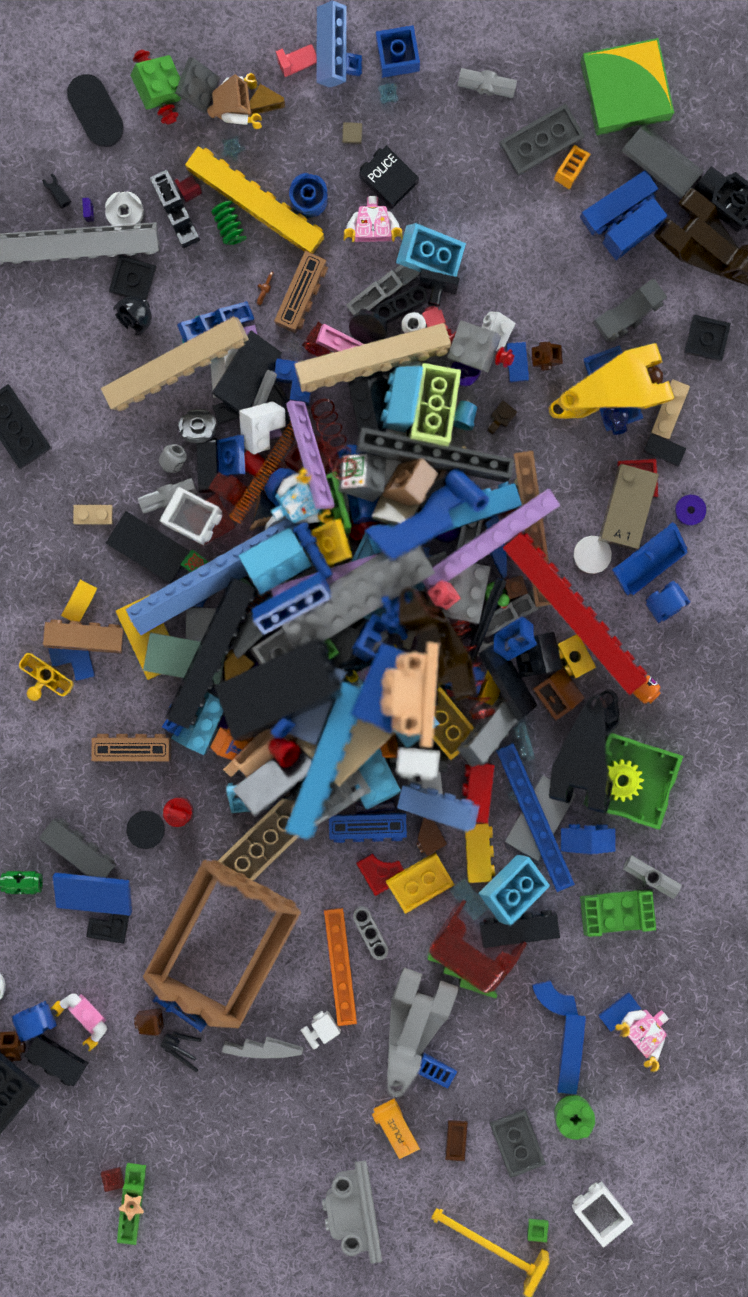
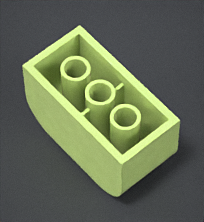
(435, 405)

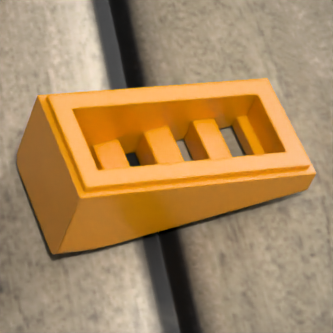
(566, 177)

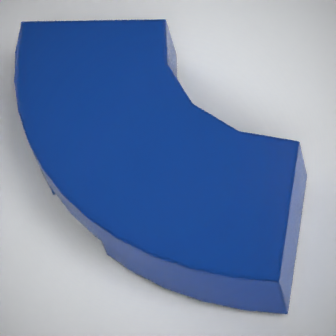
(553, 1000)

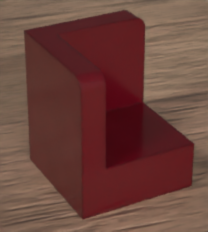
(188, 188)

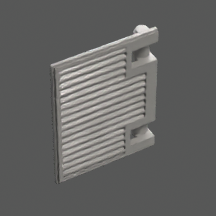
(344, 796)

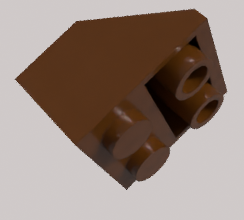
(558, 694)

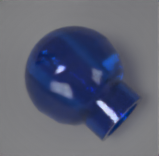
(616, 419)

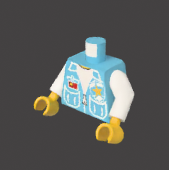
(297, 501)

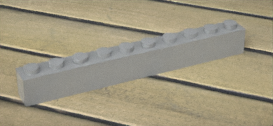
(79, 243)

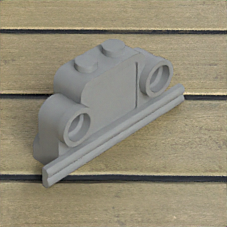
(353, 1212)

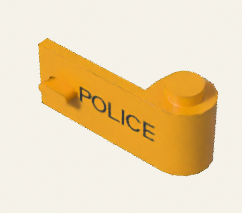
(395, 1128)

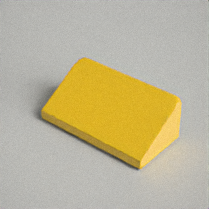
(489, 689)

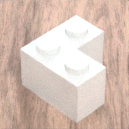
(257, 422)

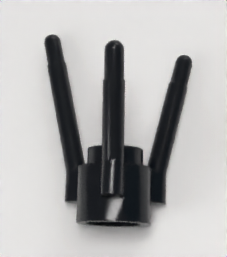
(171, 1045)

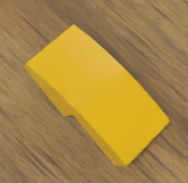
(79, 601)

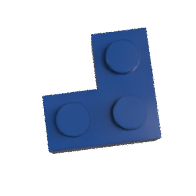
(286, 374)
(588, 840)

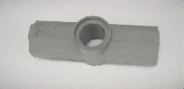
(487, 82)
(163, 495)
(662, 882)

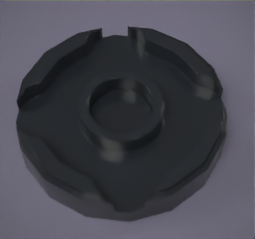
(145, 829)

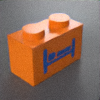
(227, 747)

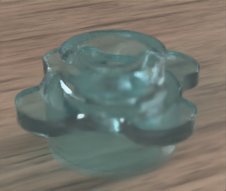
(383, 89)

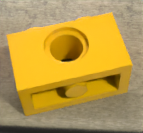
(584, 662)

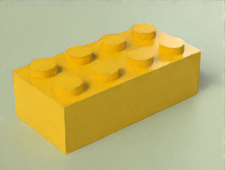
(452, 727)

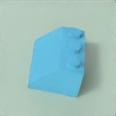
(402, 398)
(275, 560)
(202, 732)

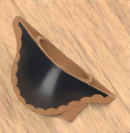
(263, 510)

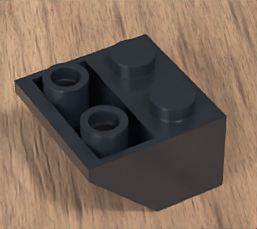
(540, 658)

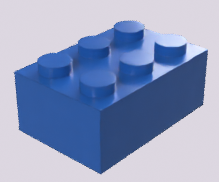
(634, 228)

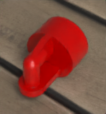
(178, 811)

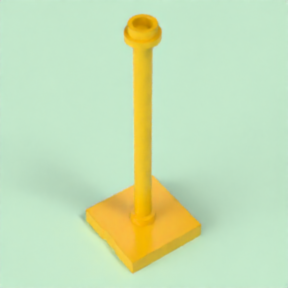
(533, 1271)

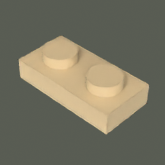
(93, 515)

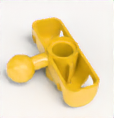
(56, 680)

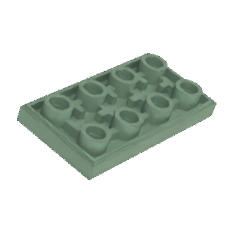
(172, 656)

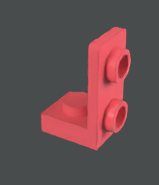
(296, 60)

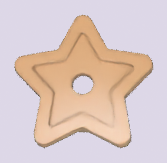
(131, 1211)

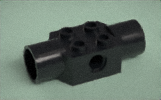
(728, 195)

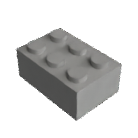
(471, 588)

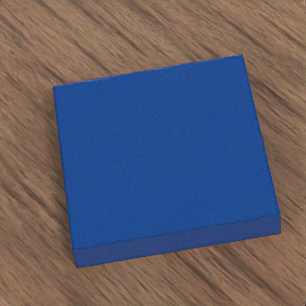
(231, 456)

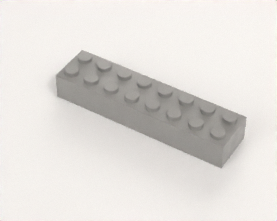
(359, 595)

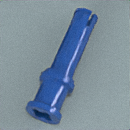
(309, 543)
(169, 1007)

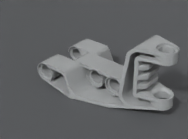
(413, 1025)

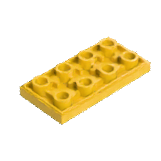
(139, 642)

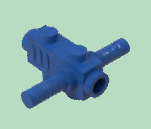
(391, 617)

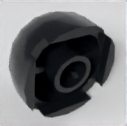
(134, 310)

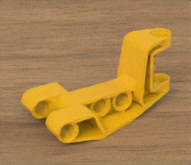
(616, 384)

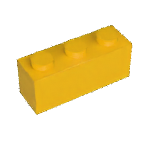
(479, 853)

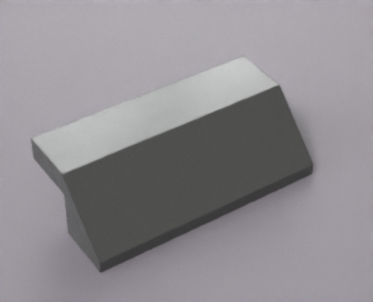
(662, 161)

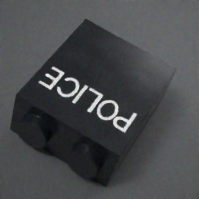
(388, 176)

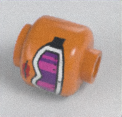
(648, 691)

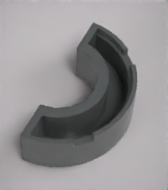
(615, 322)

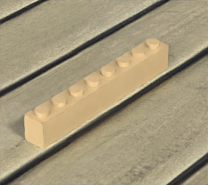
(372, 357)
(174, 364)

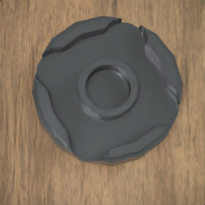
(197, 426)

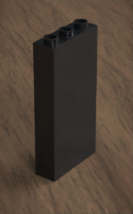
(279, 690)

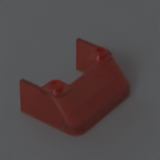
(466, 960)

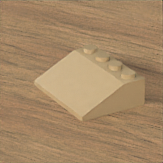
(363, 744)

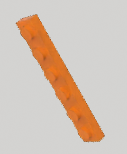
(340, 966)

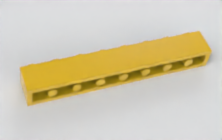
(254, 200)

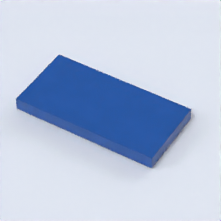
(92, 894)

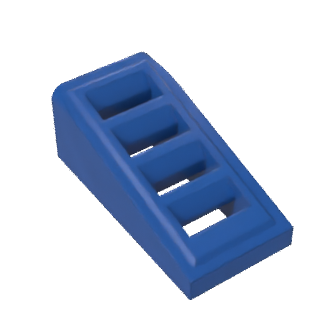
(427, 1058)

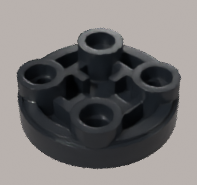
(368, 326)

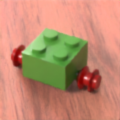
(156, 84)

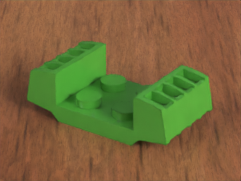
(618, 912)

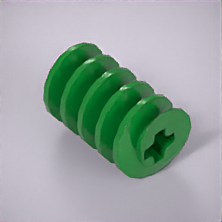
(226, 223)

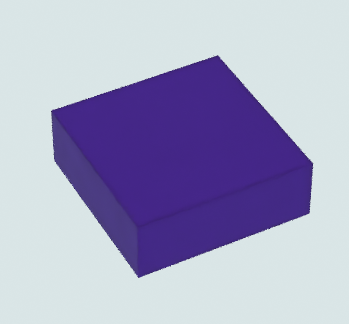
(88, 212)

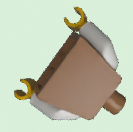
(232, 101)

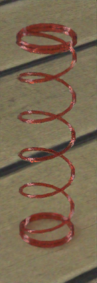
(335, 435)
(489, 712)

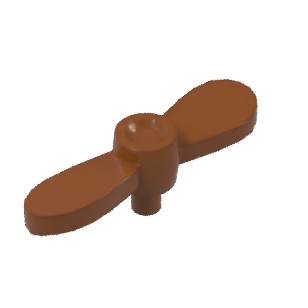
(265, 288)

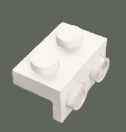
(500, 324)

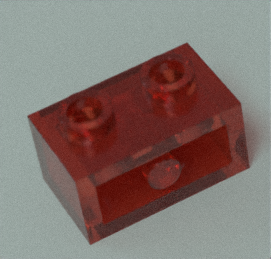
(230, 489)

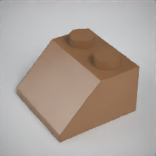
(410, 482)

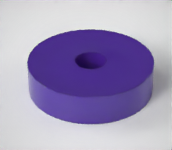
(694, 502)

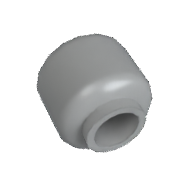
(172, 458)

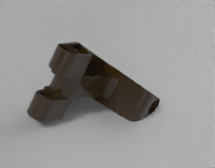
(704, 240)
(433, 627)

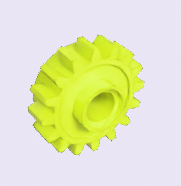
(632, 779)

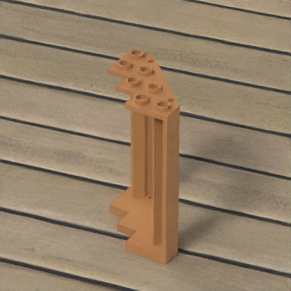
(181, 927)

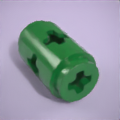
(29, 885)

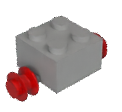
(477, 347)

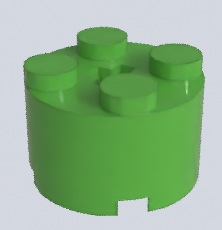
(565, 1111)

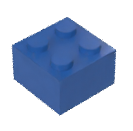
(397, 51)

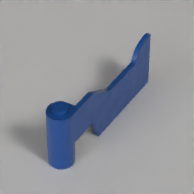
(433, 517)

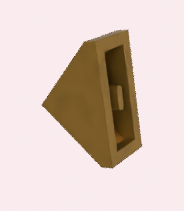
(265, 101)

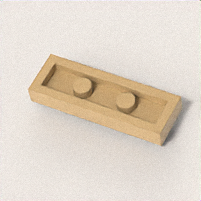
(670, 411)

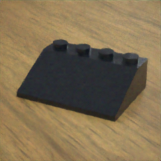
(368, 399)

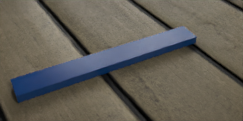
(535, 817)

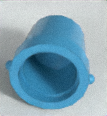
(465, 415)

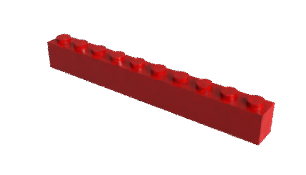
(575, 613)

